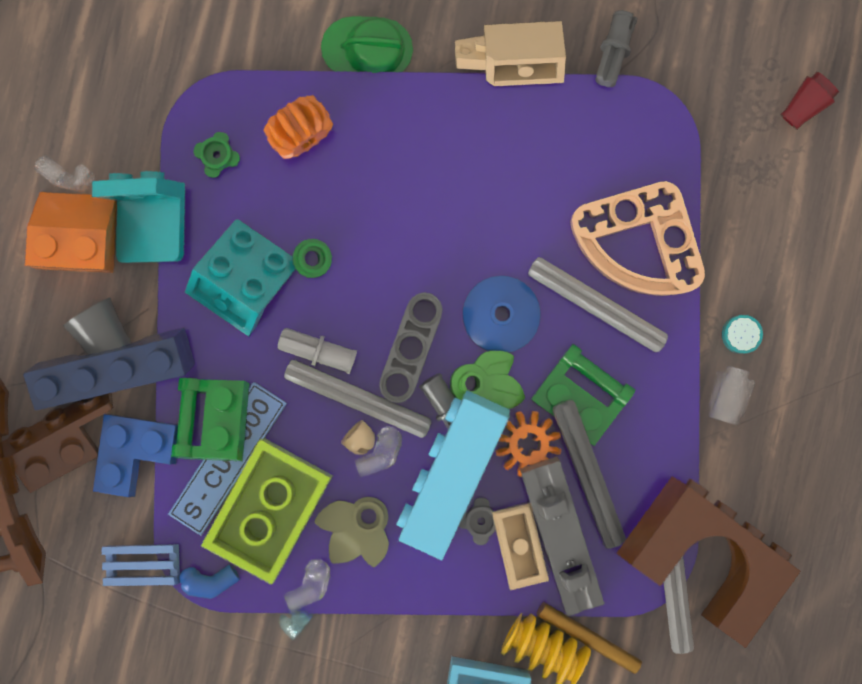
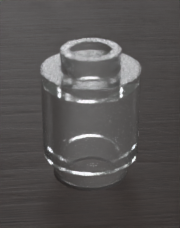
(730, 395)

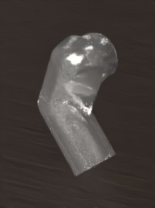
(62, 178)
(384, 454)
(313, 587)

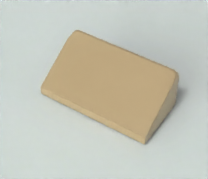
(520, 546)

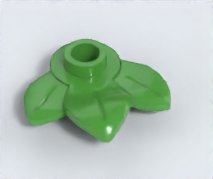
(491, 379)

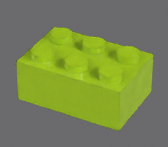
(267, 510)

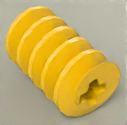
(546, 649)

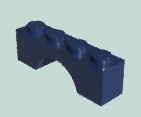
(122, 368)

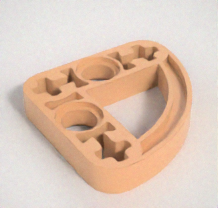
(660, 221)

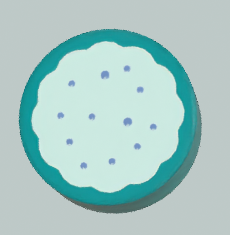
(742, 334)

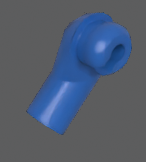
(207, 586)

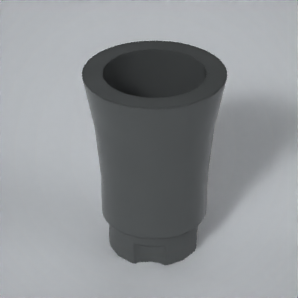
(98, 328)

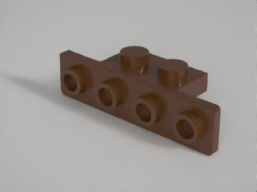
(55, 443)

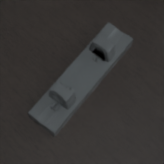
(562, 535)

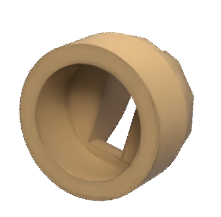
(359, 438)

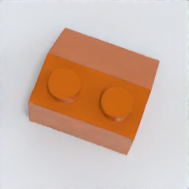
(72, 233)

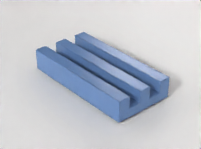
(111, 565)

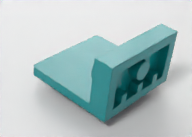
(240, 276)

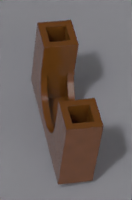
(757, 571)

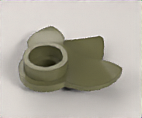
(351, 534)

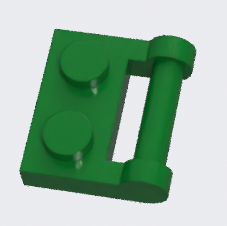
(594, 414)
(222, 422)

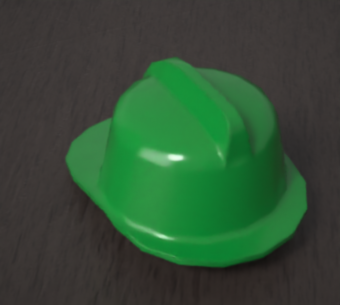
(366, 45)

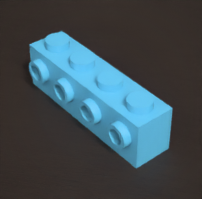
(453, 475)

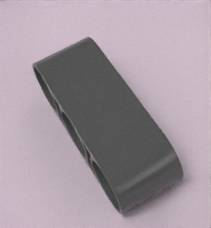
(411, 328)

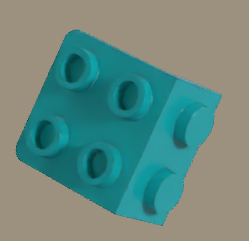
(147, 216)

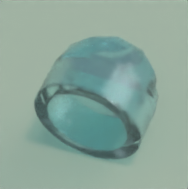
(295, 625)

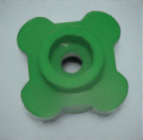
(218, 143)

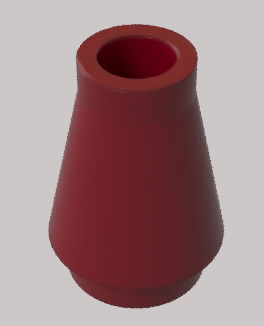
(810, 99)

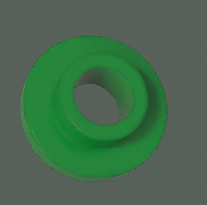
(324, 258)

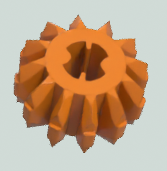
(298, 127)
(521, 431)

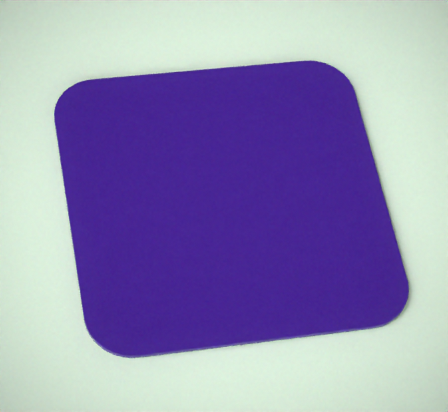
(432, 193)

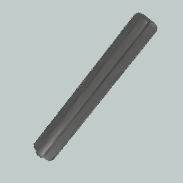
(589, 473)

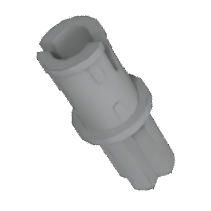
(317, 350)

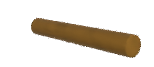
(589, 638)

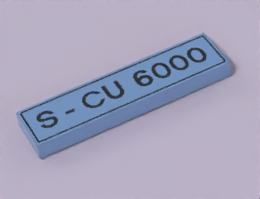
(217, 478)

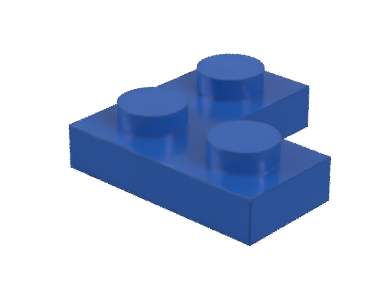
(123, 445)

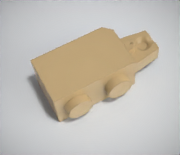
(516, 53)

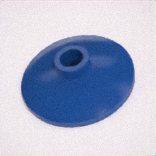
(486, 328)

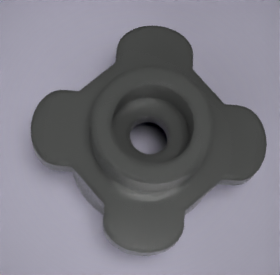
(469, 521)

